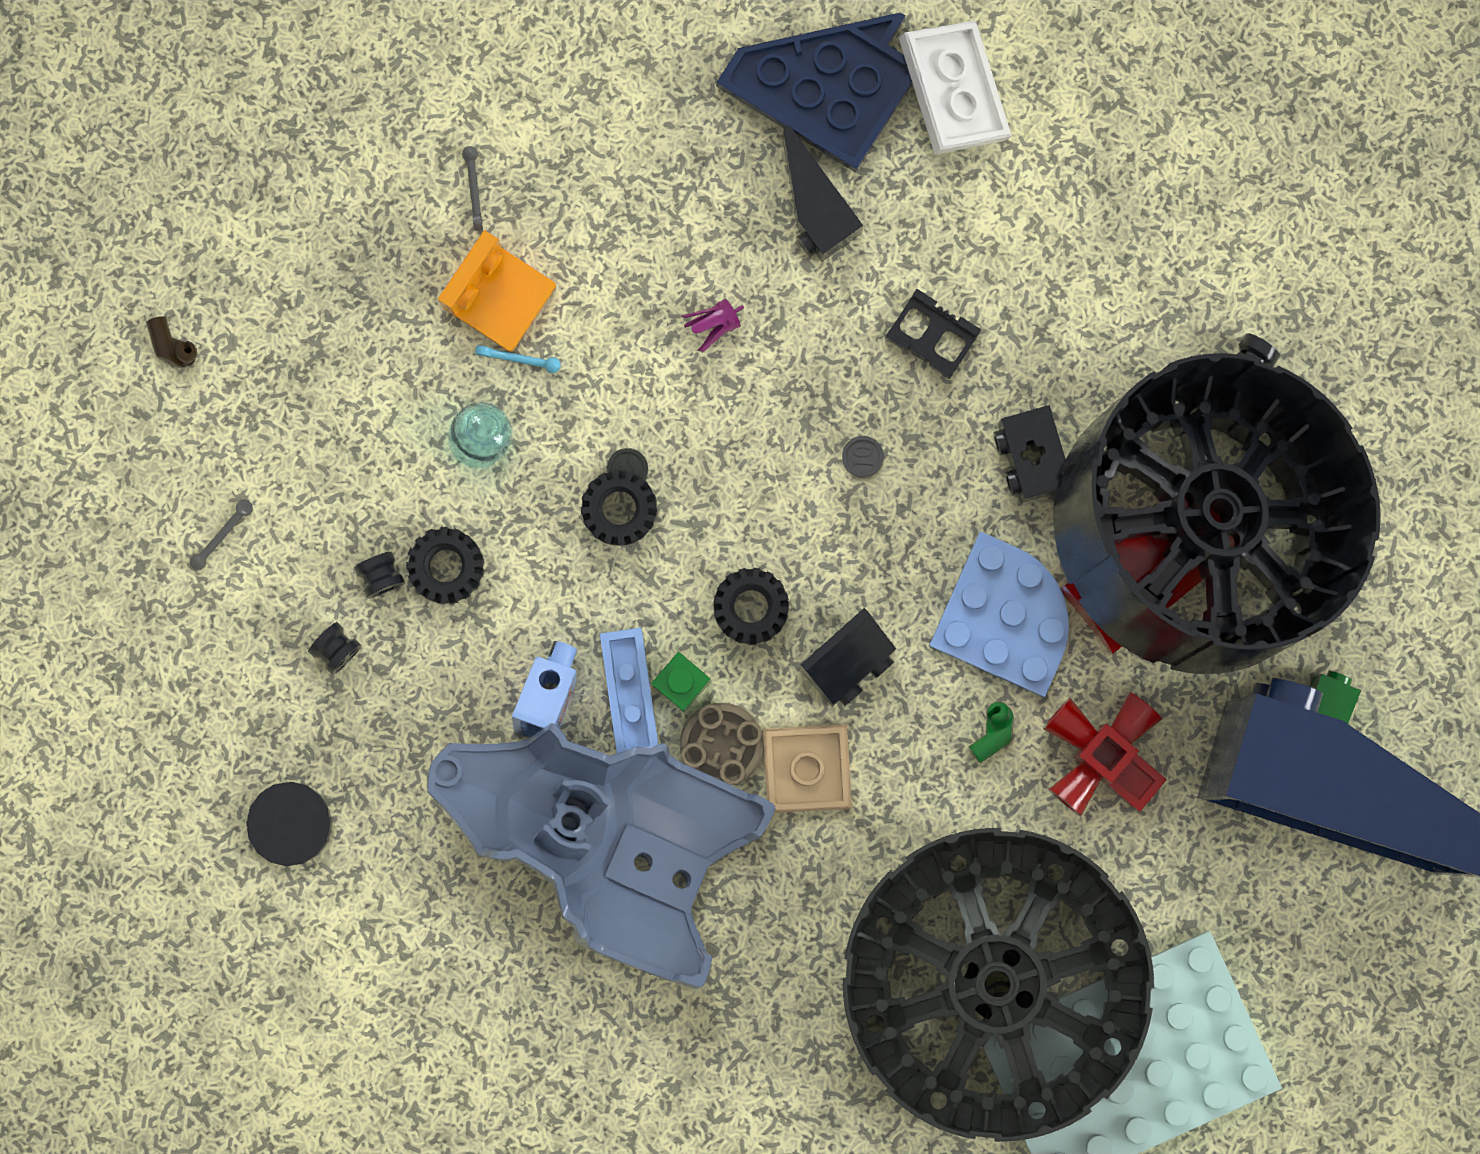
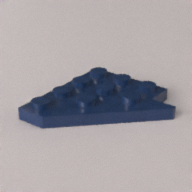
(826, 84)

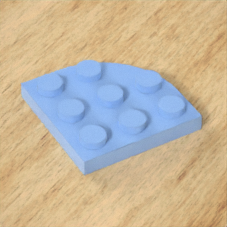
(1005, 616)

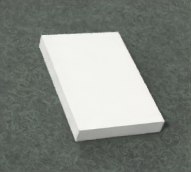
(955, 87)

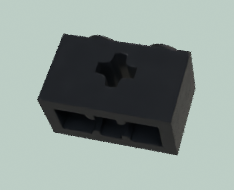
(1040, 432)

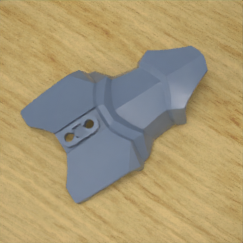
(585, 821)

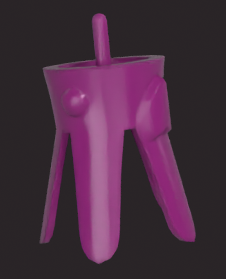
(720, 315)

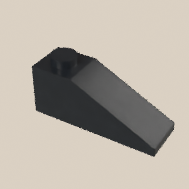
(819, 208)

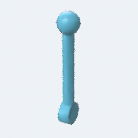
(552, 364)

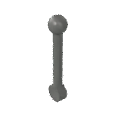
(470, 155)
(243, 508)

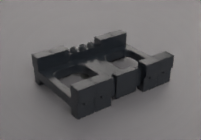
(939, 324)

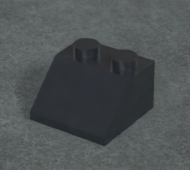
(848, 658)

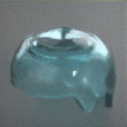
(479, 435)

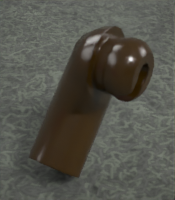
(167, 347)

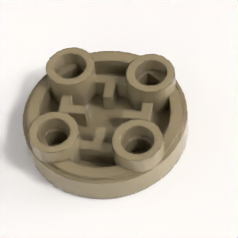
(722, 742)

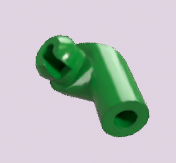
(998, 732)

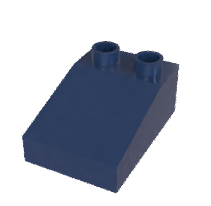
(1333, 782)

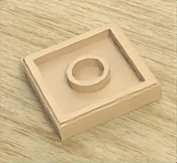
(807, 768)

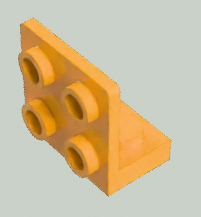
(496, 293)

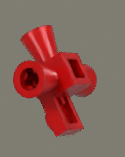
(1106, 755)

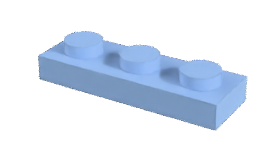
(629, 689)

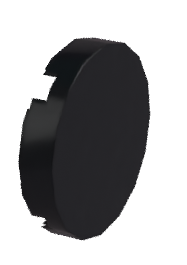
(289, 824)

